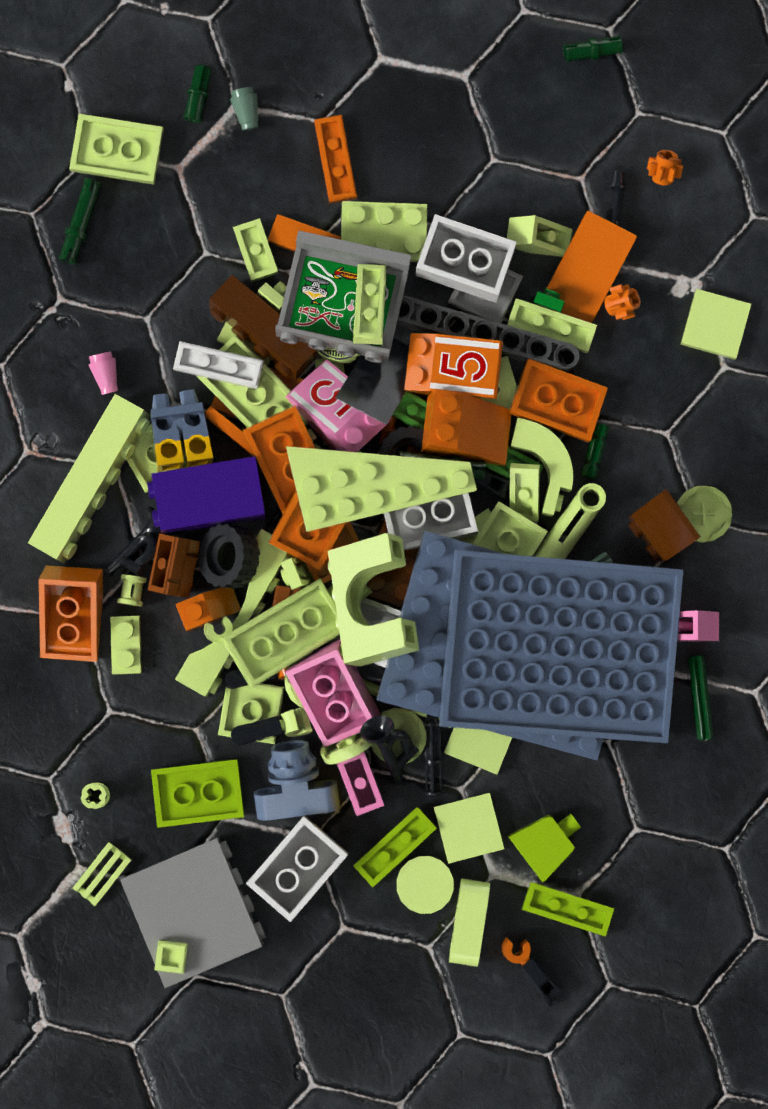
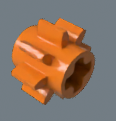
(665, 167)
(622, 302)

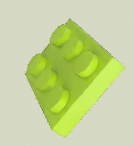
(197, 793)

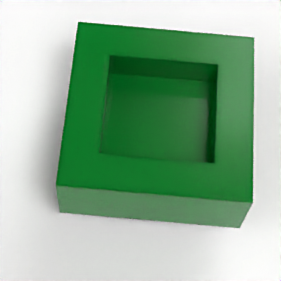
(550, 299)

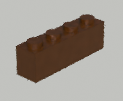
(257, 322)

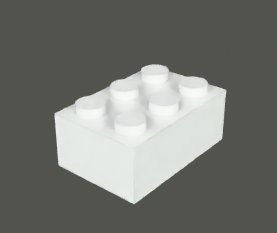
(465, 258)
(297, 868)

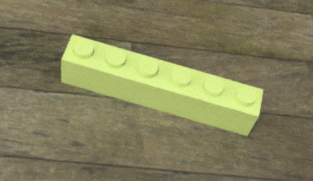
(89, 479)

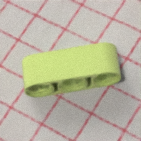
(469, 922)

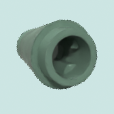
(246, 107)

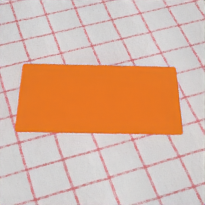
(590, 266)

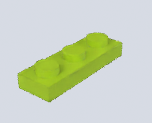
(394, 847)
(567, 908)

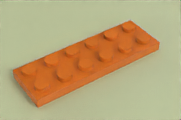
(268, 444)

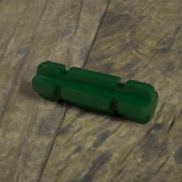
(595, 451)

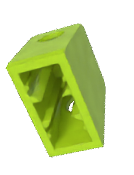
(545, 843)

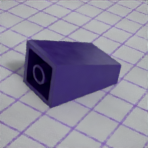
(207, 495)

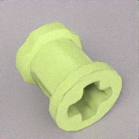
(137, 583)
(86, 794)

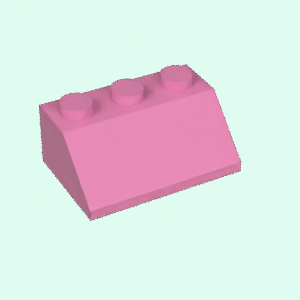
(332, 693)

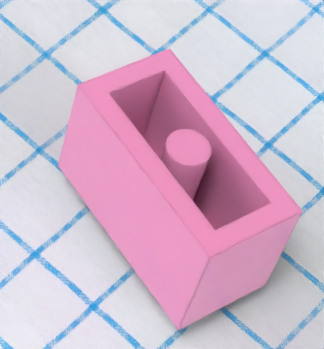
(360, 784)

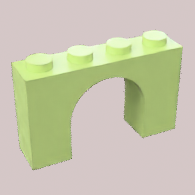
(350, 572)

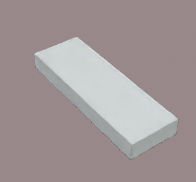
(218, 365)

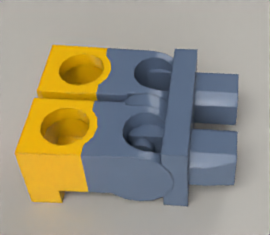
(178, 422)

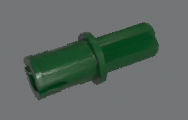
(197, 94)

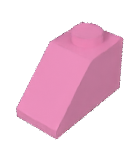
(698, 626)

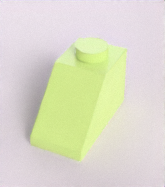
(539, 235)

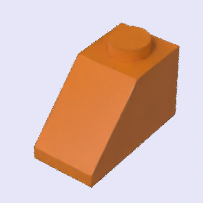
(208, 608)

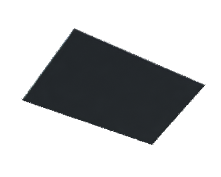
(377, 386)

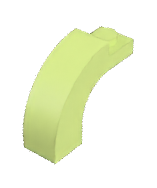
(550, 451)

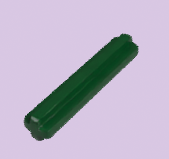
(700, 697)

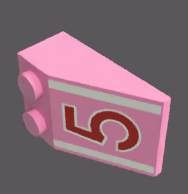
(333, 420)

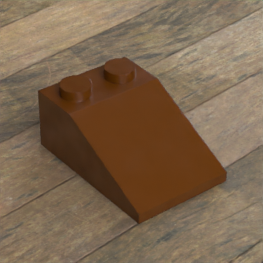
(663, 527)

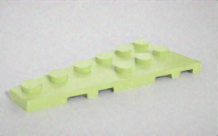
(357, 485)

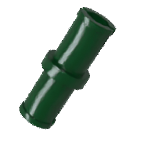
(593, 48)

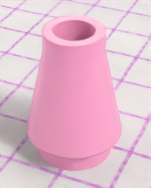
(104, 371)

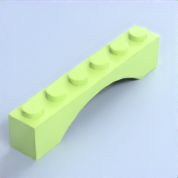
(204, 666)

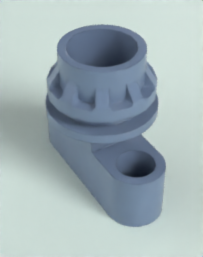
(292, 768)

